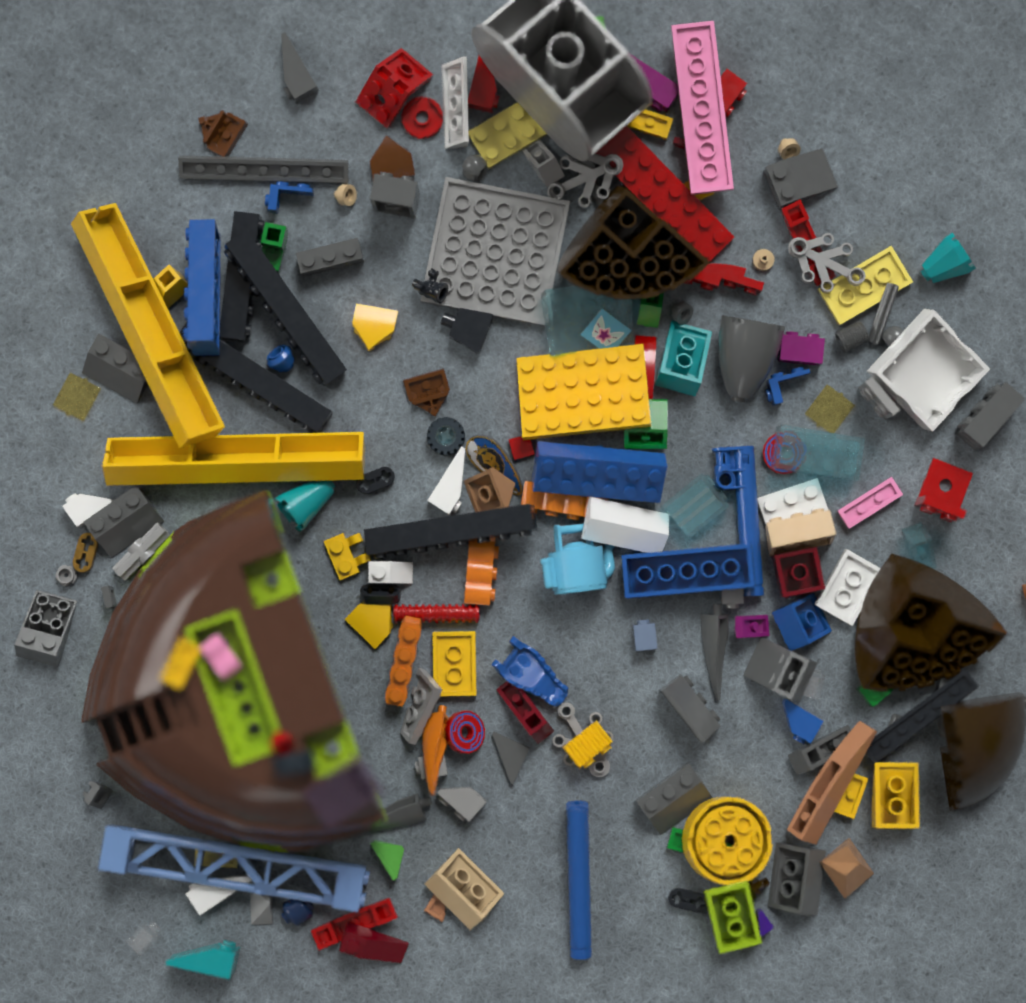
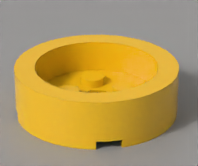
(705, 840)

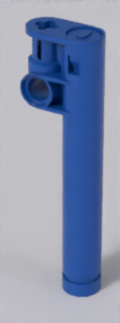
(739, 466)
(579, 879)

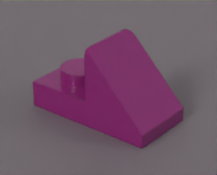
(752, 626)

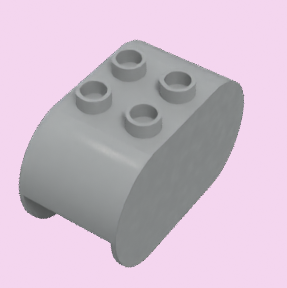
(563, 71)

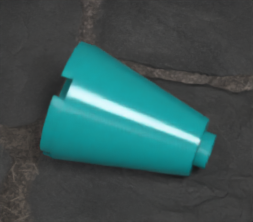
(304, 502)

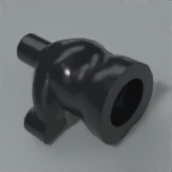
(431, 288)

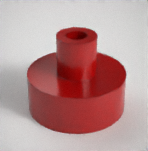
(281, 743)

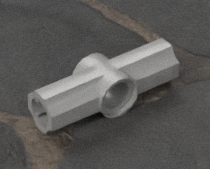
(141, 551)

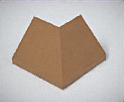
(489, 490)
(846, 868)

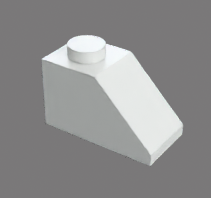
(83, 506)
(390, 572)

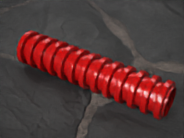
(438, 613)

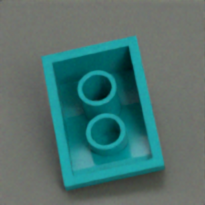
(683, 358)
(214, 959)

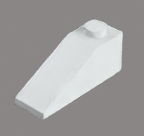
(449, 489)
(205, 897)

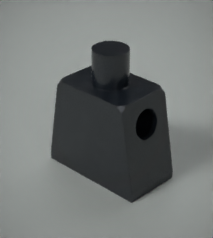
(468, 327)

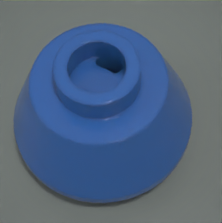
(281, 358)

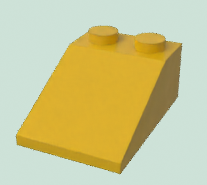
(895, 795)

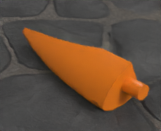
(434, 745)

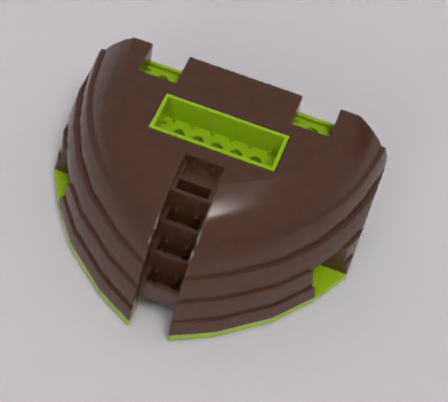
(192, 745)

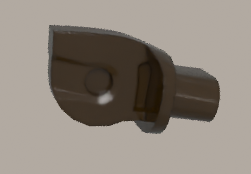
(756, 886)

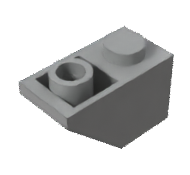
(463, 800)

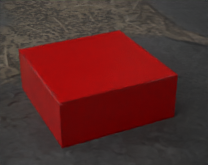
(521, 448)

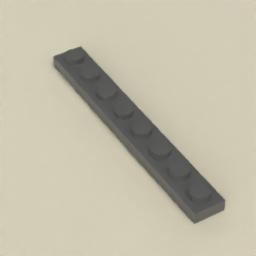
(263, 169)

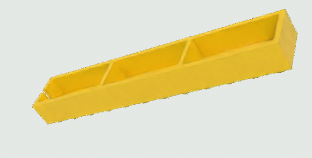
(147, 325)
(235, 459)

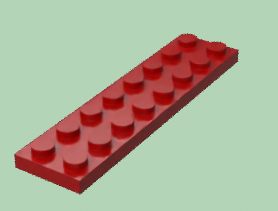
(665, 194)

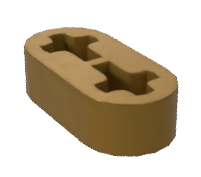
(80, 550)

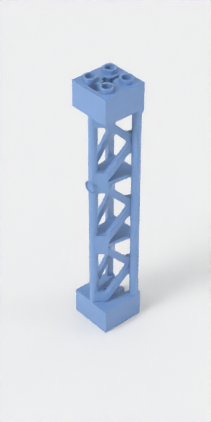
(119, 850)

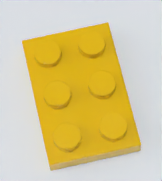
(455, 662)

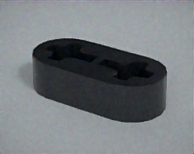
(378, 484)
(380, 594)
(687, 905)

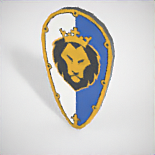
(487, 454)

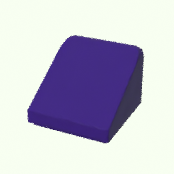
(763, 923)

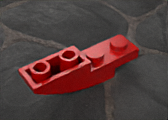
(730, 275)

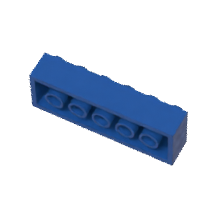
(203, 287)
(599, 472)
(689, 571)

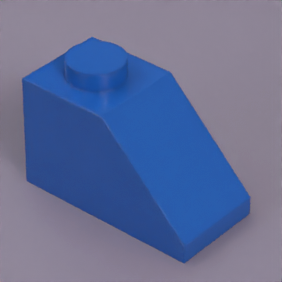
(801, 722)

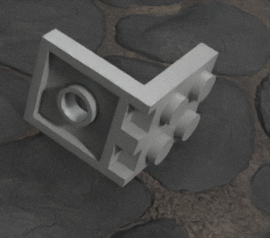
(884, 404)

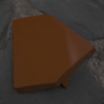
(222, 132)
(392, 158)
(428, 390)

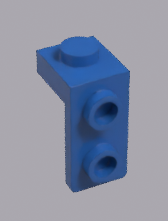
(273, 198)
(773, 392)

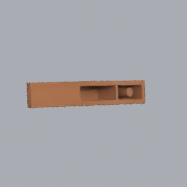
(831, 784)

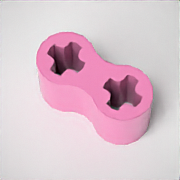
(221, 656)

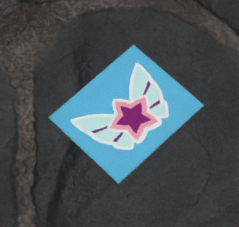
(605, 331)

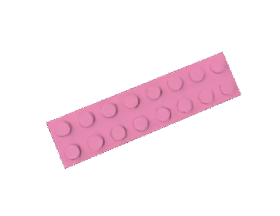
(702, 107)

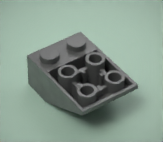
(45, 628)
(780, 669)

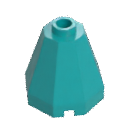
(947, 261)

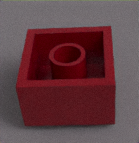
(798, 572)

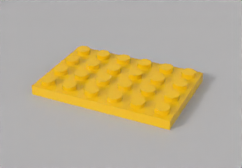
(583, 392)

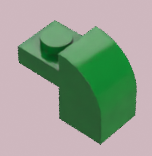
(274, 243)

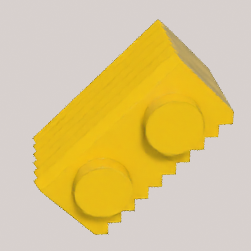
(588, 744)

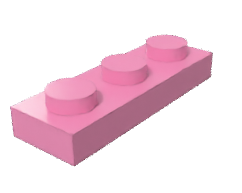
(869, 502)

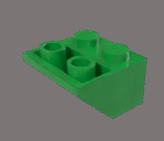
(650, 437)

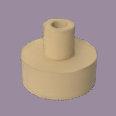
(788, 148)
(346, 194)
(761, 264)

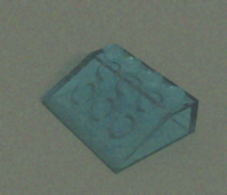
(571, 310)

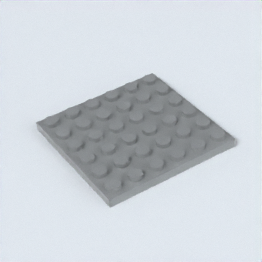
(496, 249)

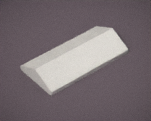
(455, 103)
(625, 526)

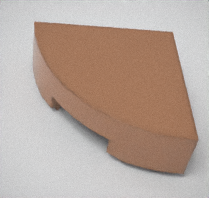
(436, 908)

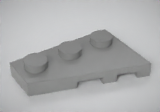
(424, 700)

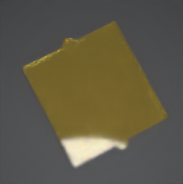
(76, 396)
(829, 409)

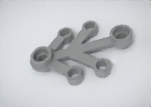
(589, 176)
(824, 260)
(577, 729)

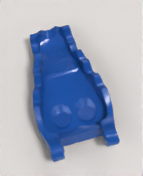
(529, 672)

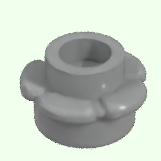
(60, 575)

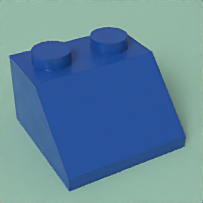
(801, 622)

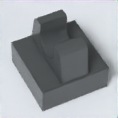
(97, 795)

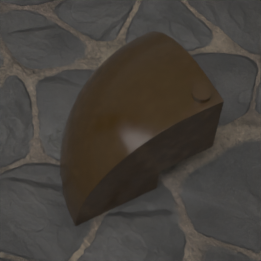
(628, 252)
(919, 628)
(982, 746)

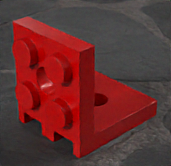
(393, 84)
(934, 500)

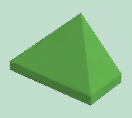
(390, 856)

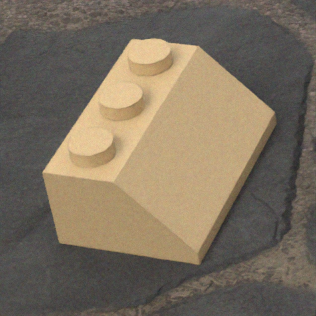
(799, 532)
(464, 889)

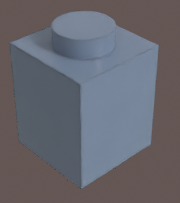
(644, 635)

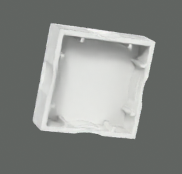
(928, 369)

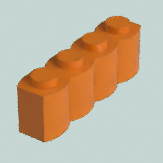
(553, 503)
(481, 572)
(403, 661)

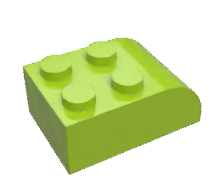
(732, 917)

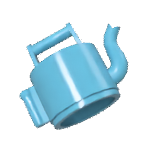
(577, 564)

